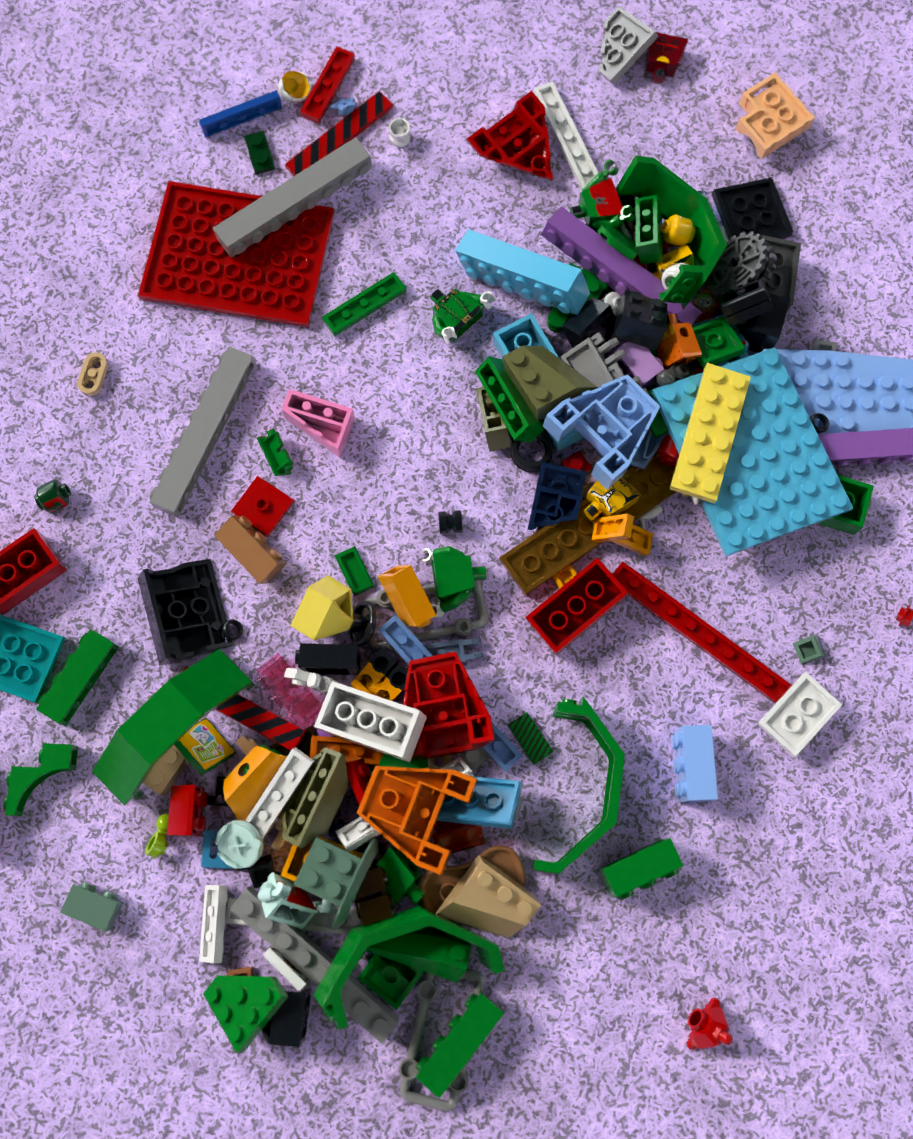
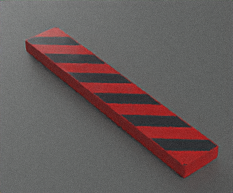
(341, 133)
(262, 721)

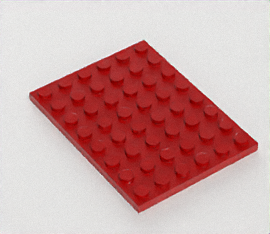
(265, 282)

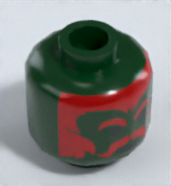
(52, 496)

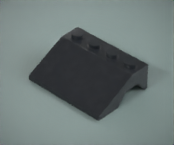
(184, 611)

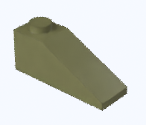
(494, 427)

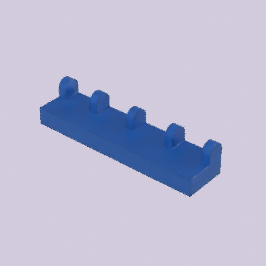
(240, 113)

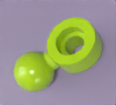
(157, 844)

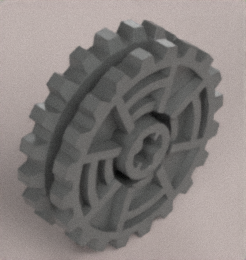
(741, 263)

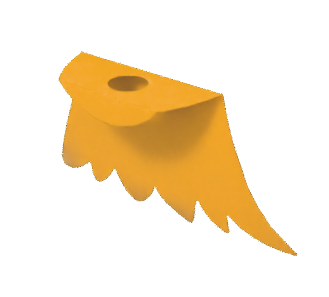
(244, 791)

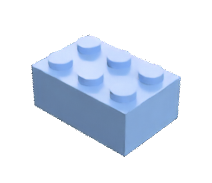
(694, 764)

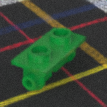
(278, 459)

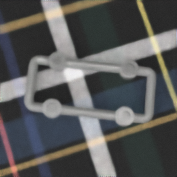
(461, 627)
(427, 992)

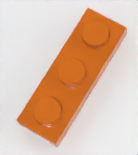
(350, 750)

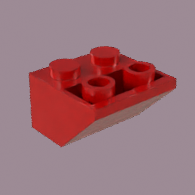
(187, 810)

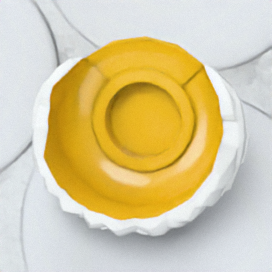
(294, 86)

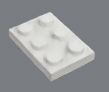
(799, 714)

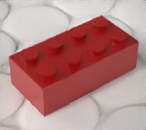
(26, 568)
(577, 606)

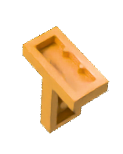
(623, 532)

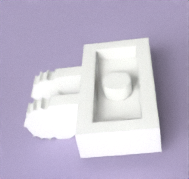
(313, 680)

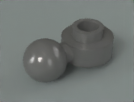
(673, 374)

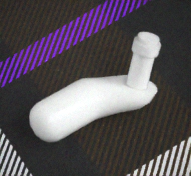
(649, 515)

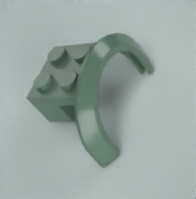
(335, 875)

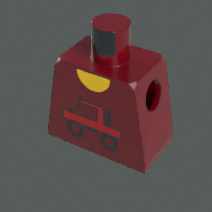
(665, 56)

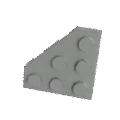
(623, 43)

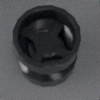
(449, 522)

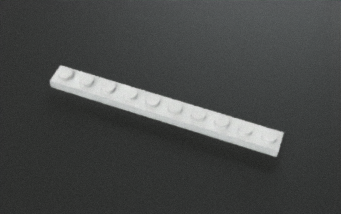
(568, 138)

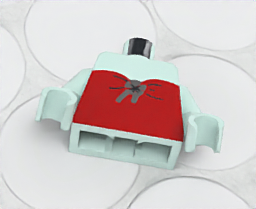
(289, 903)

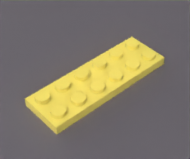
(710, 433)

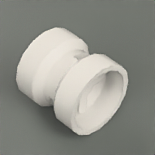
(399, 132)

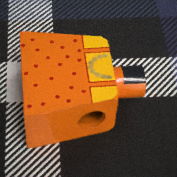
(678, 343)

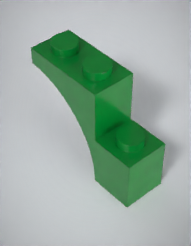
(23, 780)

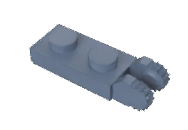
(455, 645)

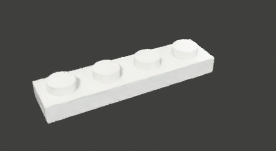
(279, 791)

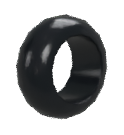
(823, 418)
(226, 633)

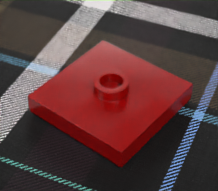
(263, 506)

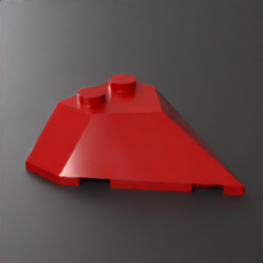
(518, 139)

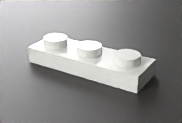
(213, 924)

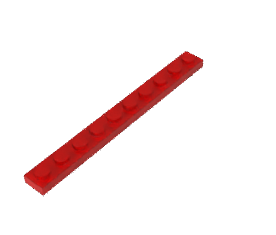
(701, 634)

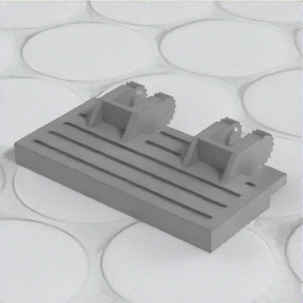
(591, 362)

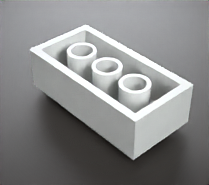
(371, 721)

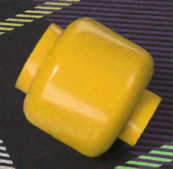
(678, 230)

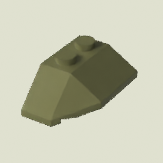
(316, 799)

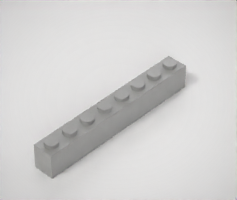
(293, 197)
(202, 432)
(314, 963)

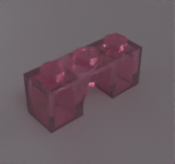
(301, 707)

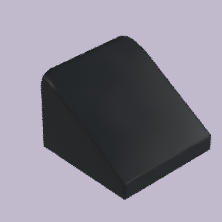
(261, 870)

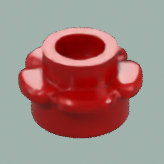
(905, 616)

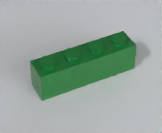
(508, 401)
(77, 677)
(459, 1044)

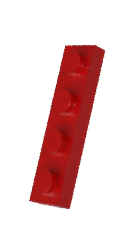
(327, 85)

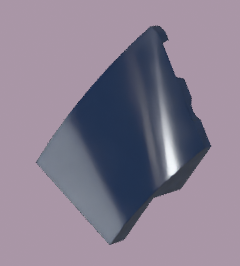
(556, 495)

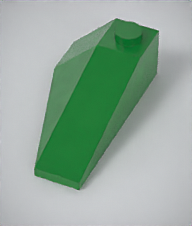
(428, 951)

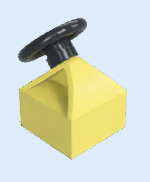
(329, 611)

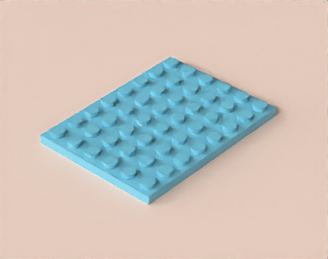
(777, 464)

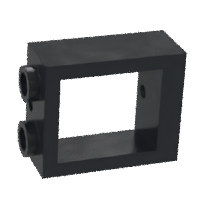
(329, 658)

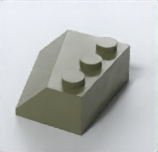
(543, 378)

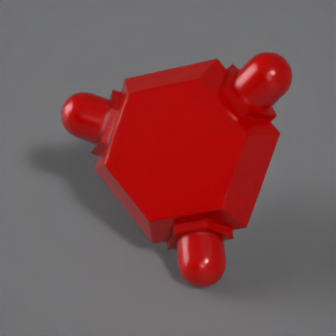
(708, 1027)

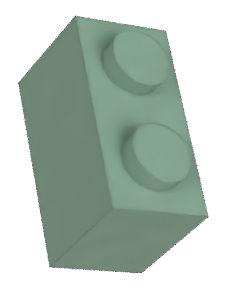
(92, 906)

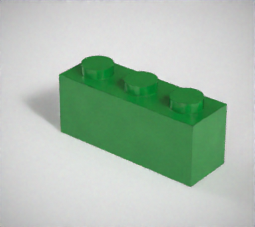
(648, 229)

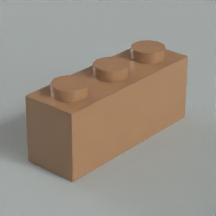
(250, 549)

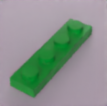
(364, 304)

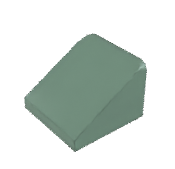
(809, 649)

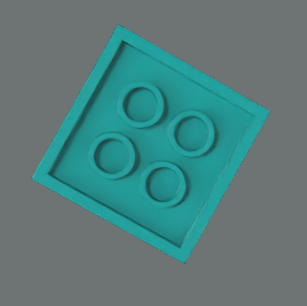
(26, 658)

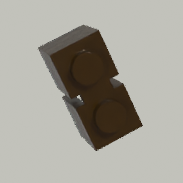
(376, 906)

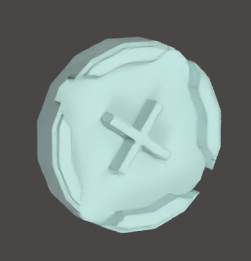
(239, 844)

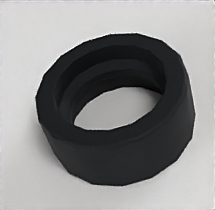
(532, 466)

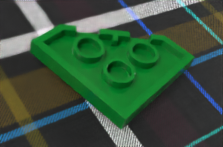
(244, 1005)

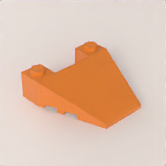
(406, 806)

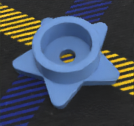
(344, 106)

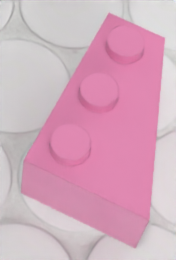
(320, 419)

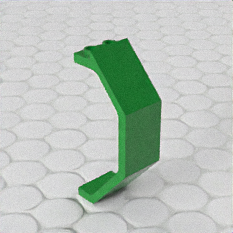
(650, 177)
(583, 712)
(165, 721)
(361, 937)

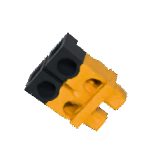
(372, 676)

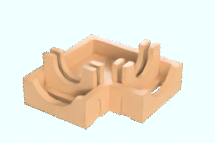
(772, 115)

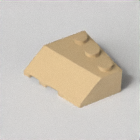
(490, 900)

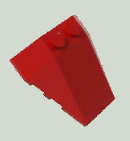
(453, 707)

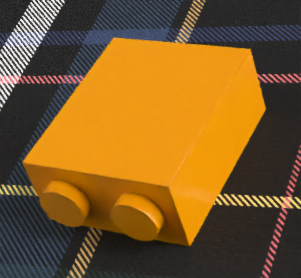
(407, 596)

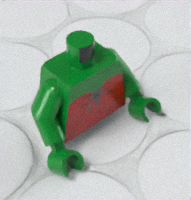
(600, 201)

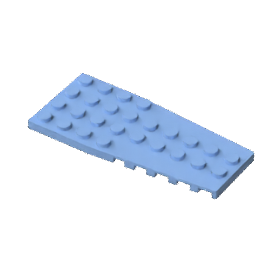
(852, 389)

